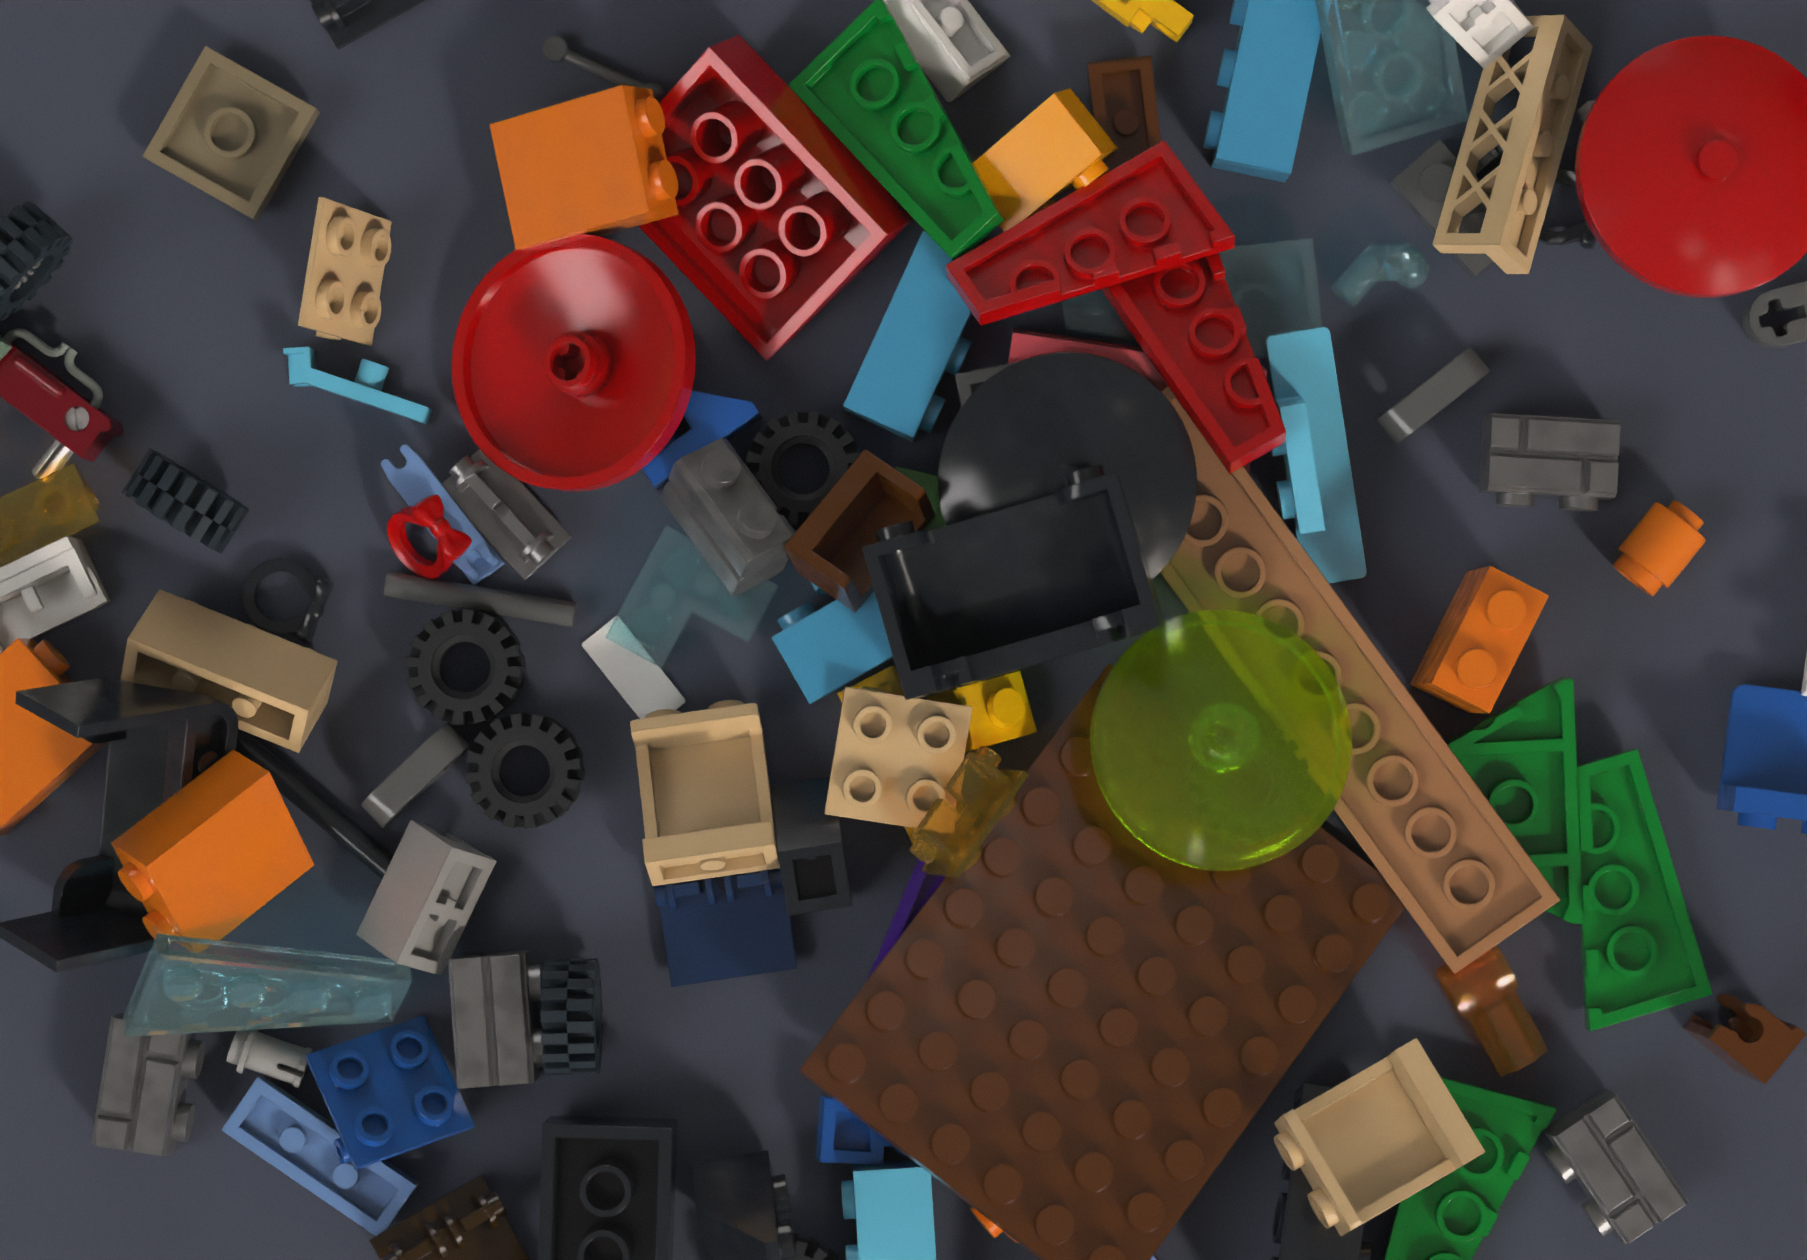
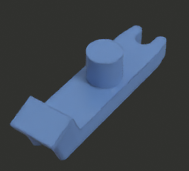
(417, 482)

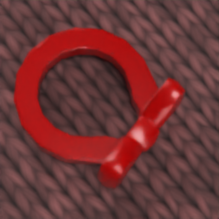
(430, 514)

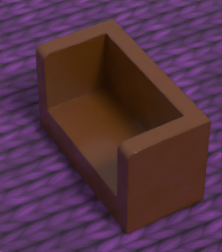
(832, 537)

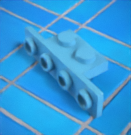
(1315, 453)

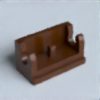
(1753, 1044)

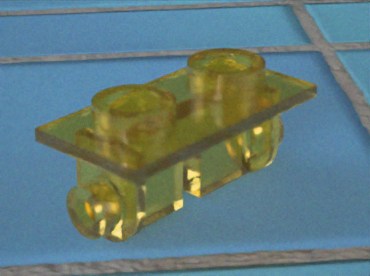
(45, 513)
(953, 838)

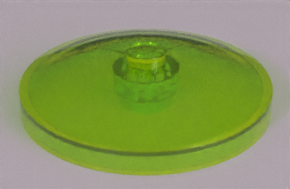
(1221, 740)

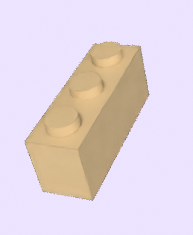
(265, 678)

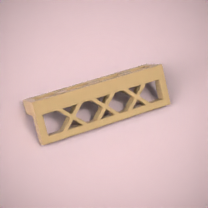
(1535, 141)

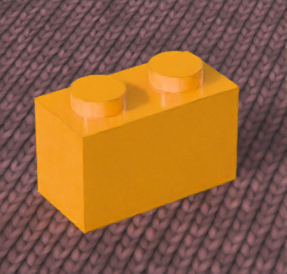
(1044, 158)

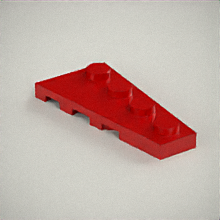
(1101, 235)
(1204, 355)

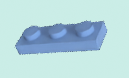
(303, 1148)

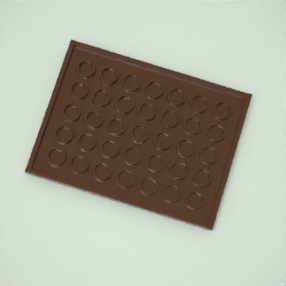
(1092, 1019)

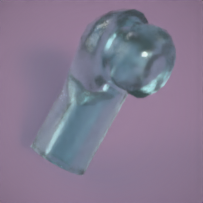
(1381, 263)

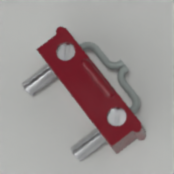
(54, 404)

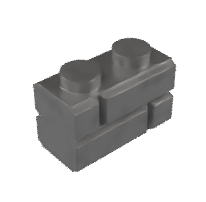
(1549, 459)
(728, 516)
(495, 1018)
(146, 1090)
(1615, 1168)

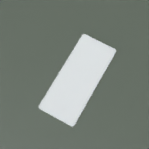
(635, 678)

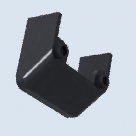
(155, 749)

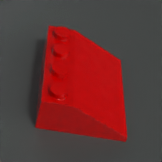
(765, 198)

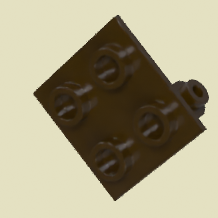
(455, 1227)

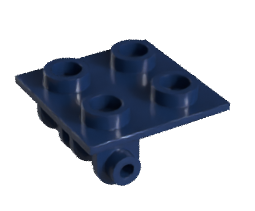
(726, 927)

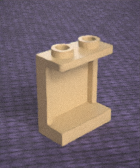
(704, 793)
(1376, 1138)

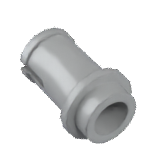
(268, 1056)

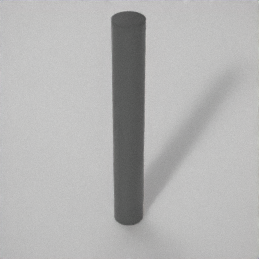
(480, 599)

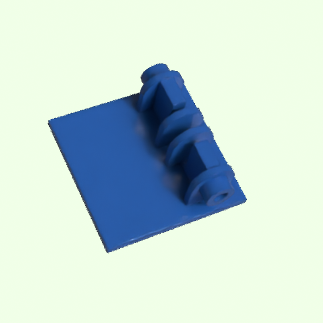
(388, 1092)

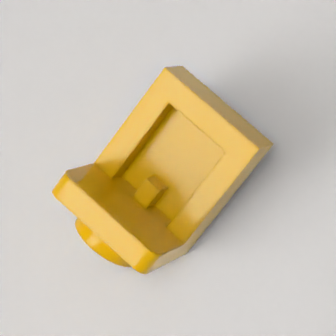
(998, 709)

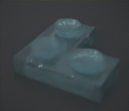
(673, 587)

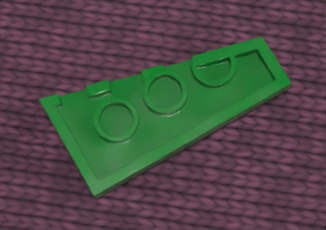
(892, 121)
(1635, 920)
(1461, 1208)

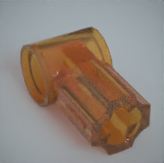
(1488, 1000)

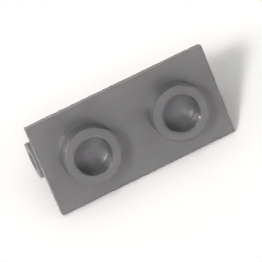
(505, 513)

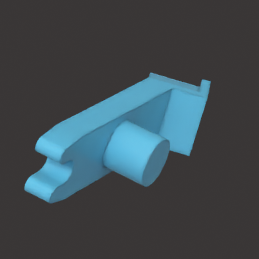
(365, 388)

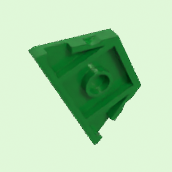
(1529, 775)

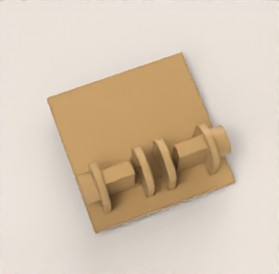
(345, 273)
(894, 756)

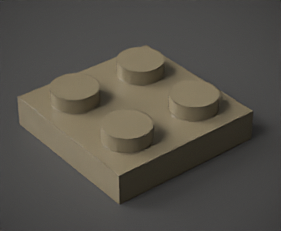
(231, 133)

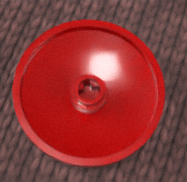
(1698, 166)
(573, 363)

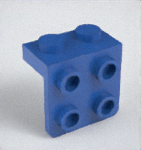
(1765, 757)

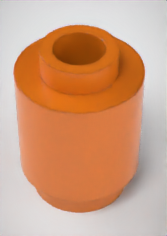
(1660, 547)

